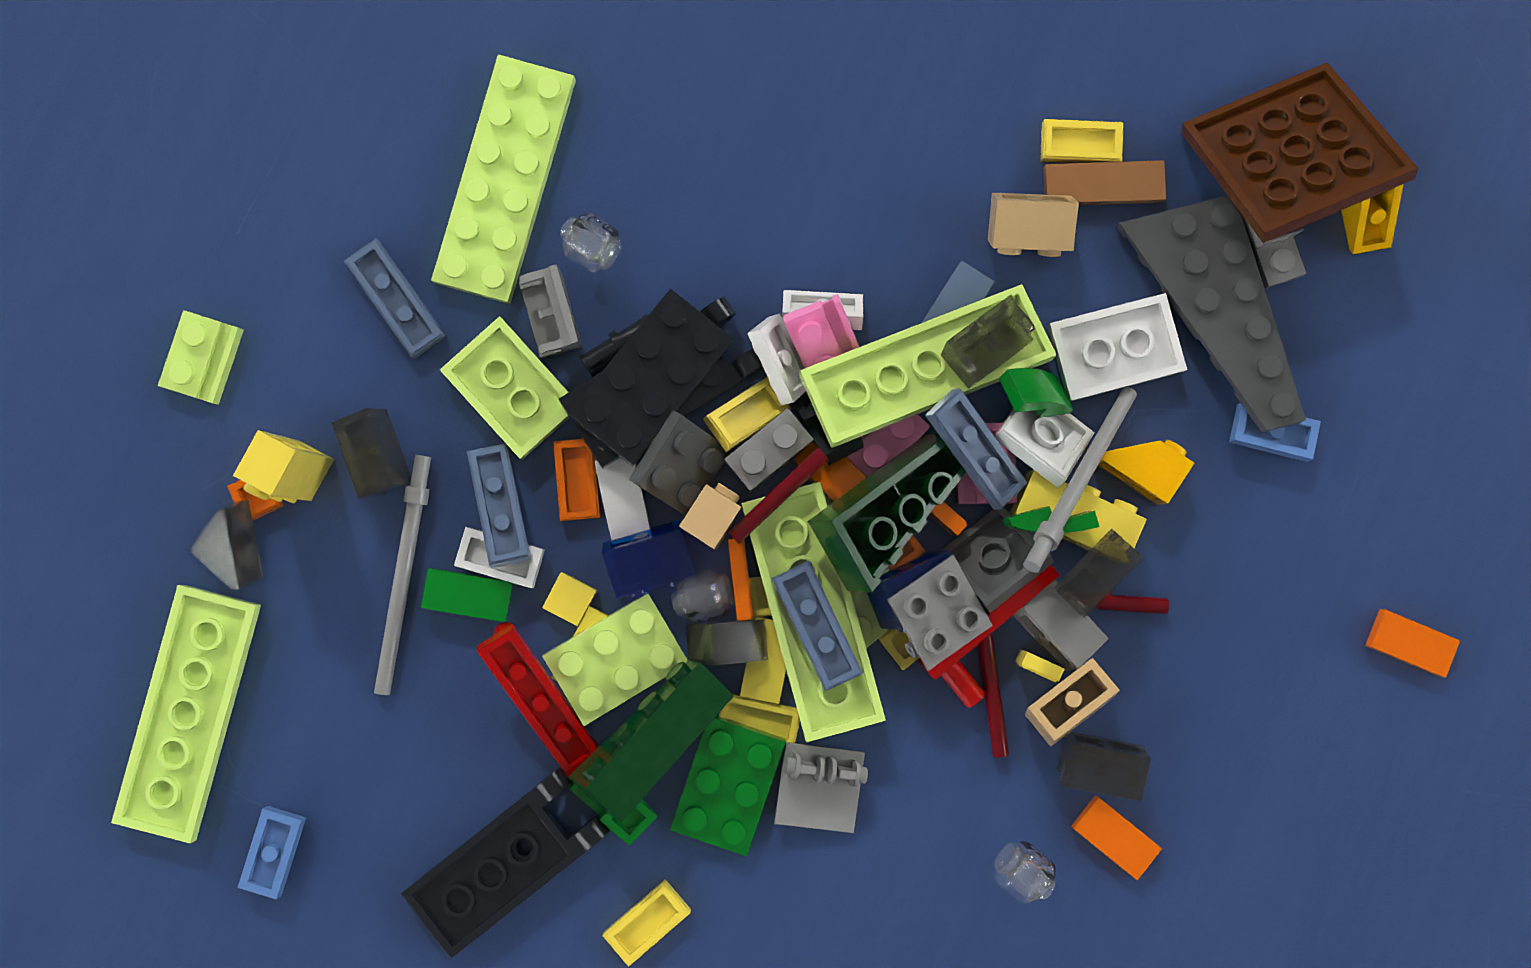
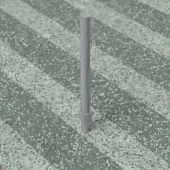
(416, 496)
(1051, 531)

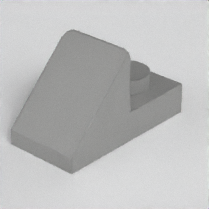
(1277, 258)

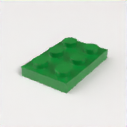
(728, 785)

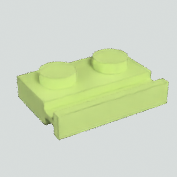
(200, 357)

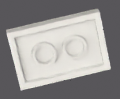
(1117, 347)

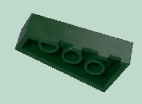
(880, 514)
(651, 739)

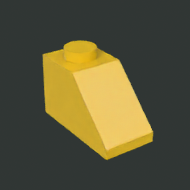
(1372, 222)
(1149, 468)

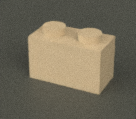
(1032, 223)
(712, 515)
(1071, 702)

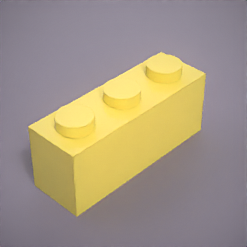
(282, 468)
(1118, 516)

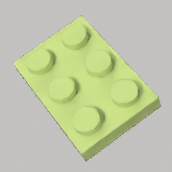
(508, 387)
(614, 659)

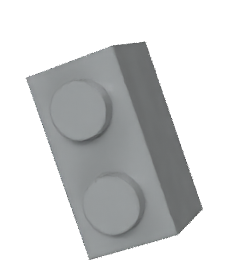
(769, 450)

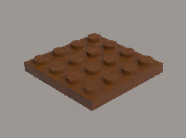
(1298, 152)

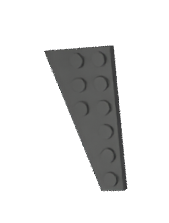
(1218, 293)

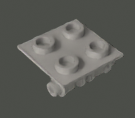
(939, 613)
(820, 787)

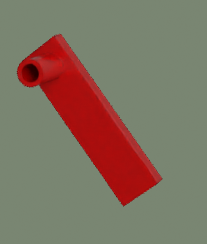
(953, 670)
(537, 697)

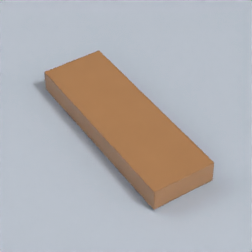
(1107, 182)

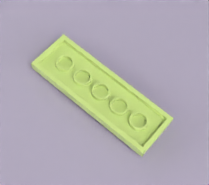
(503, 179)
(906, 372)
(780, 545)
(186, 714)

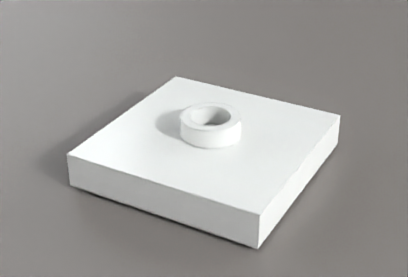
(1045, 443)

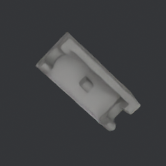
(550, 312)
(1060, 629)

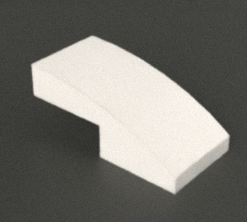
(622, 499)

